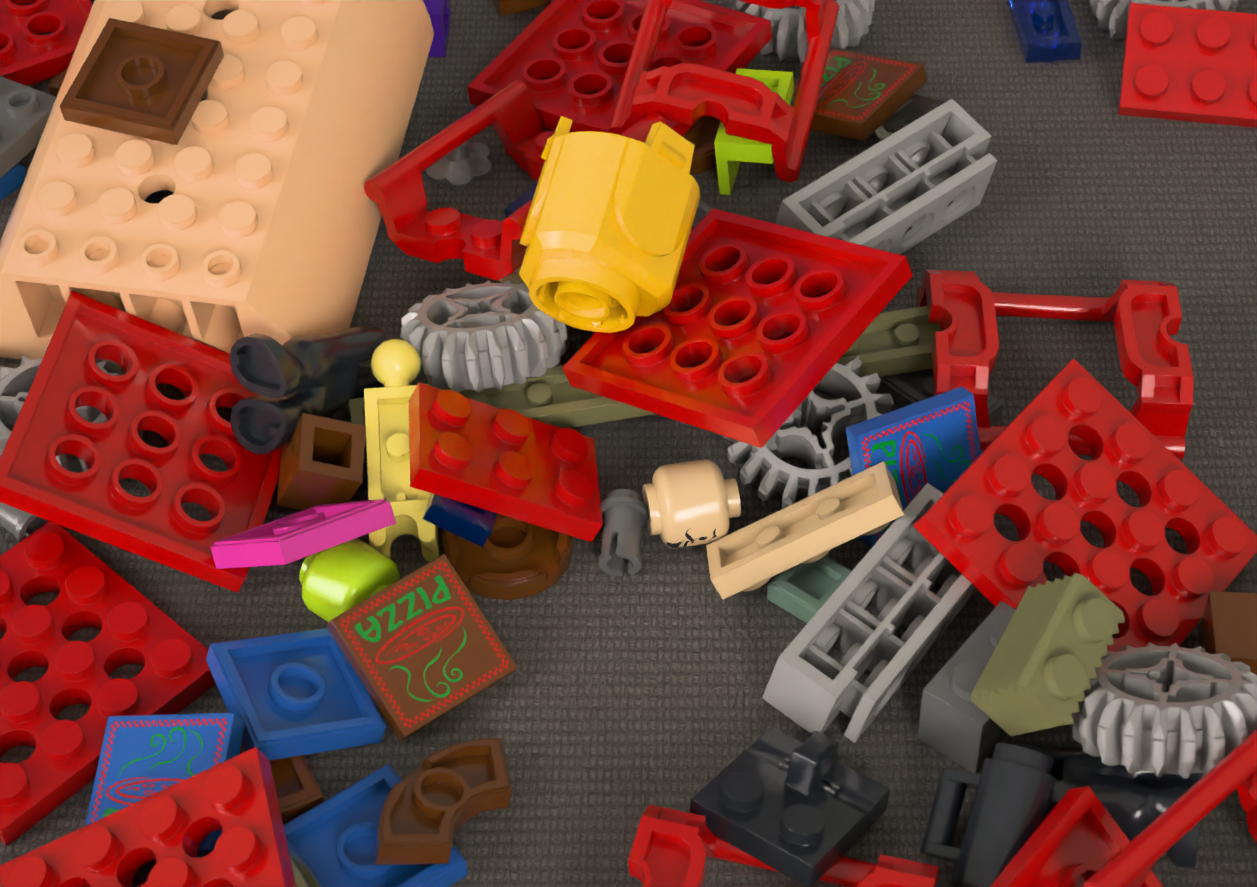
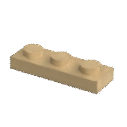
(804, 531)

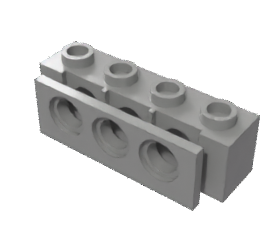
(899, 184)
(859, 625)

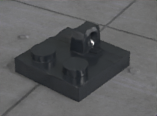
(791, 804)

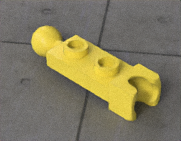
(387, 448)

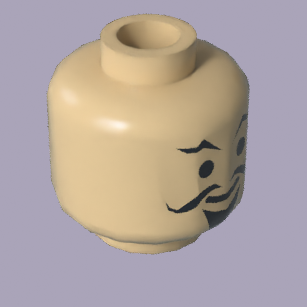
(690, 503)

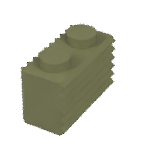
(1047, 656)

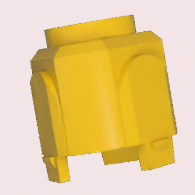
(608, 226)

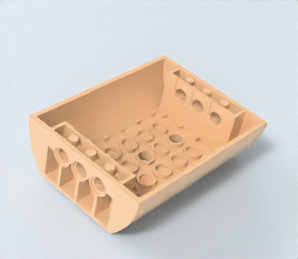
(264, 182)

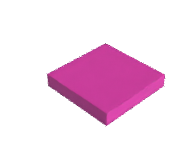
(302, 534)

